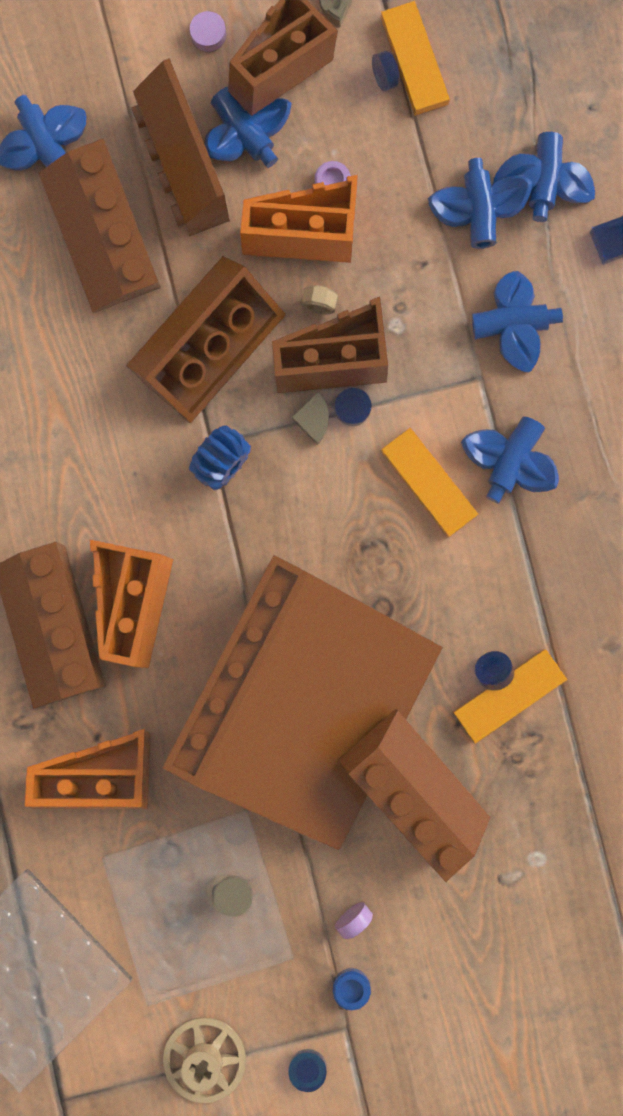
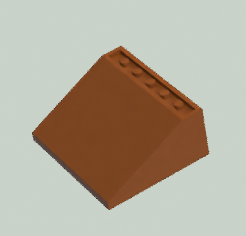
(293, 696)

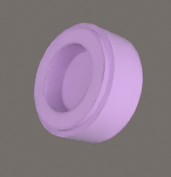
(208, 31)
(331, 173)
(354, 921)

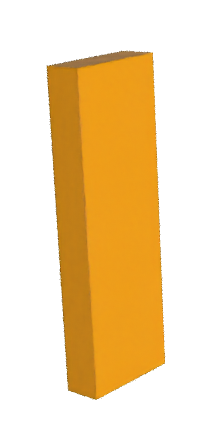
(415, 58)
(429, 482)
(494, 708)

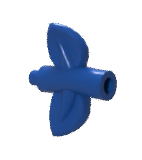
(245, 131)
(41, 134)
(549, 176)
(480, 203)
(516, 321)
(512, 459)

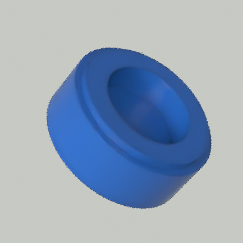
(351, 989)

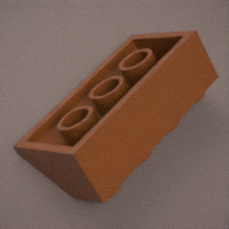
(180, 150)
(98, 226)
(207, 338)
(49, 625)
(418, 794)

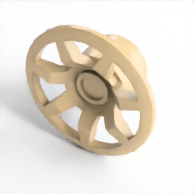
(203, 1062)

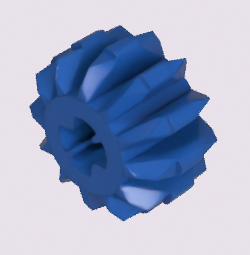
(219, 457)

